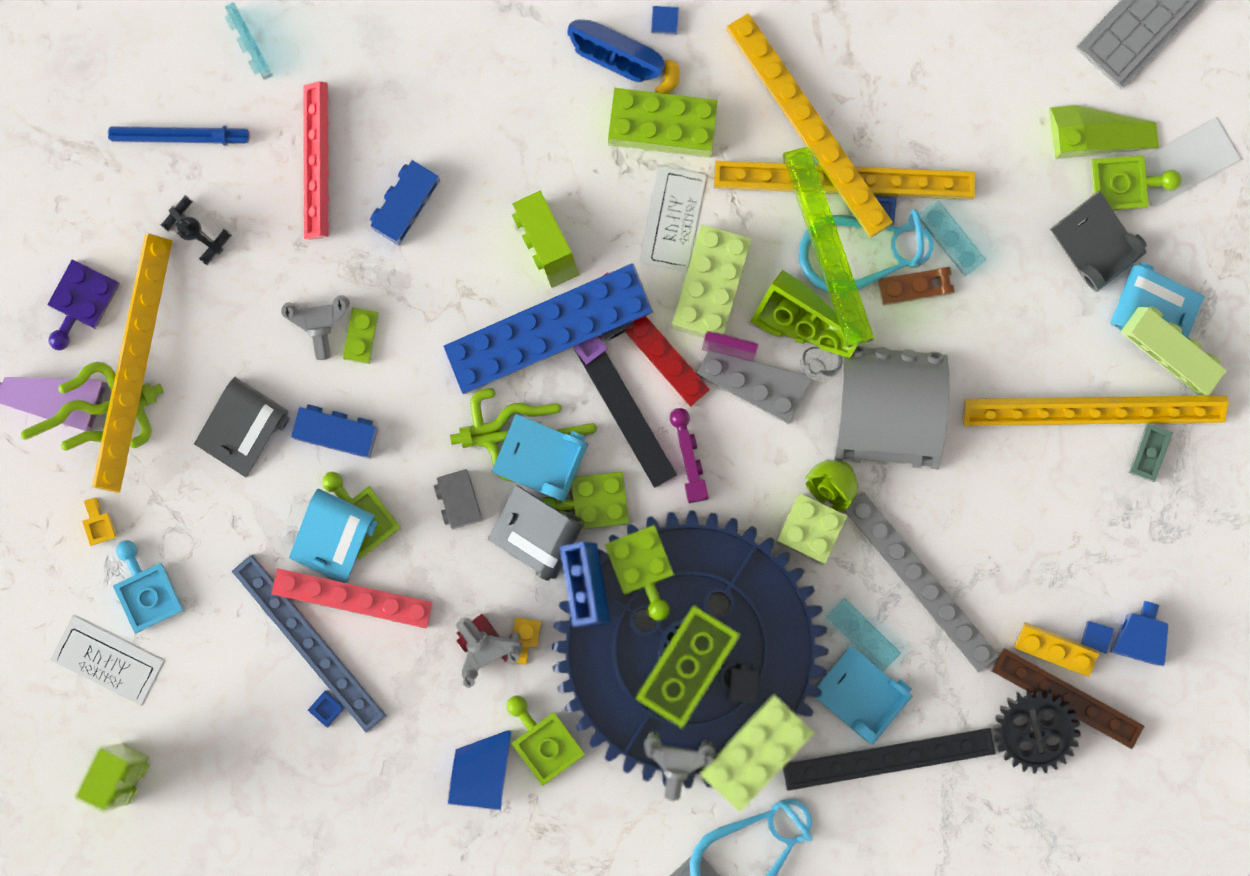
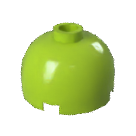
(834, 483)

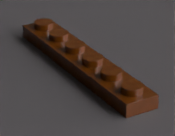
(1088, 709)

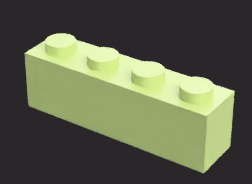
(1173, 350)

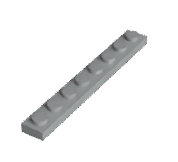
(921, 583)

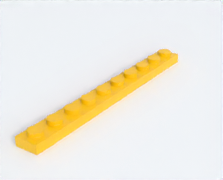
(809, 126)
(879, 180)
(132, 363)
(1095, 410)

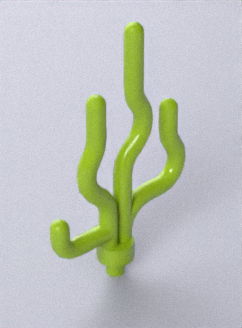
(147, 397)
(481, 433)

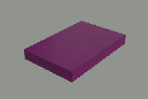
(730, 346)

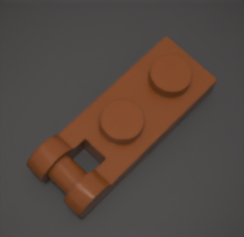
(915, 286)

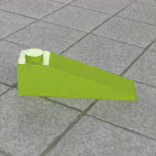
(1091, 131)
(799, 313)

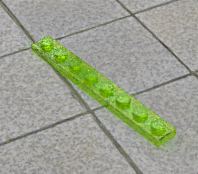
(828, 247)

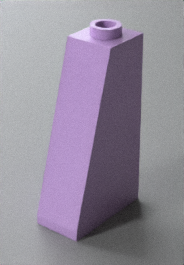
(44, 400)

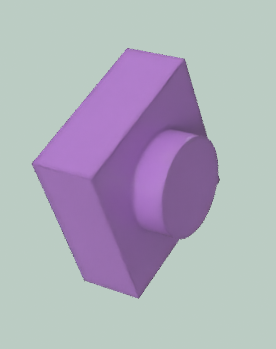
(590, 350)

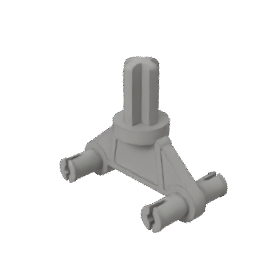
(317, 322)
(485, 649)
(677, 762)

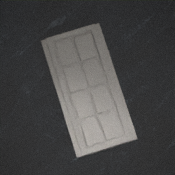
(1133, 35)

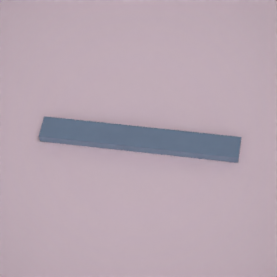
(309, 644)

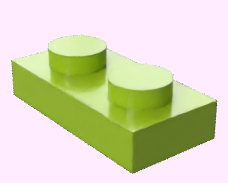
(360, 335)

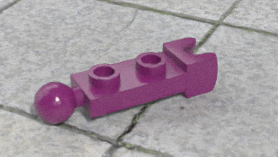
(695, 488)

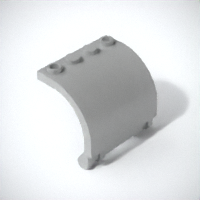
(893, 407)

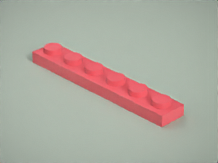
(316, 160)
(351, 598)

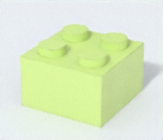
(811, 529)

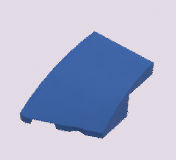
(480, 773)

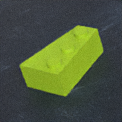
(545, 238)

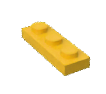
(1056, 649)

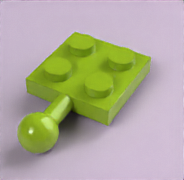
(1125, 181)
(596, 500)
(370, 502)
(640, 563)
(546, 745)

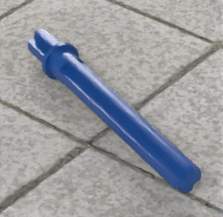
(179, 135)

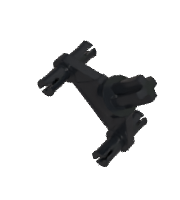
(190, 229)

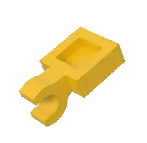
(98, 527)
(529, 636)

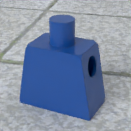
(1143, 636)

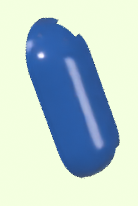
(615, 51)

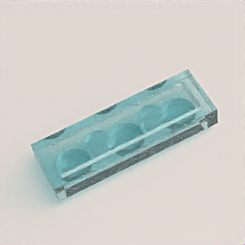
(247, 41)
(951, 238)
(863, 634)

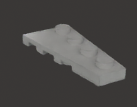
(758, 384)

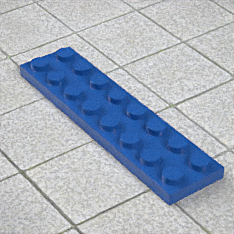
(548, 328)

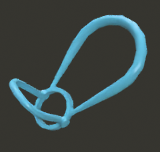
(841, 220)
(725, 830)

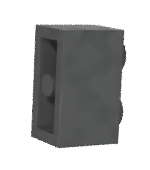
(458, 498)

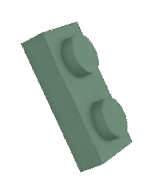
(1150, 452)

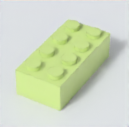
(711, 281)
(756, 753)

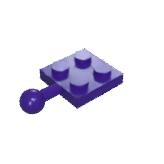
(81, 297)

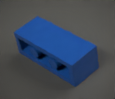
(404, 202)
(335, 431)
(584, 584)

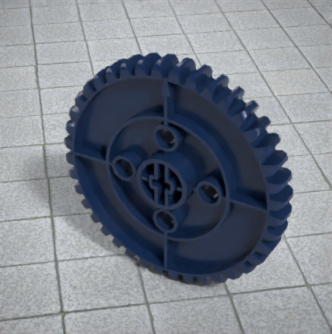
(615, 659)

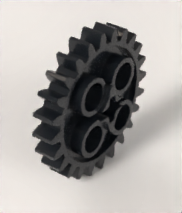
(1060, 726)

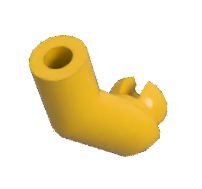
(671, 77)

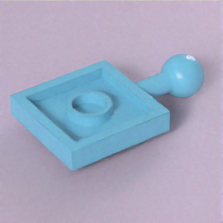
(148, 594)

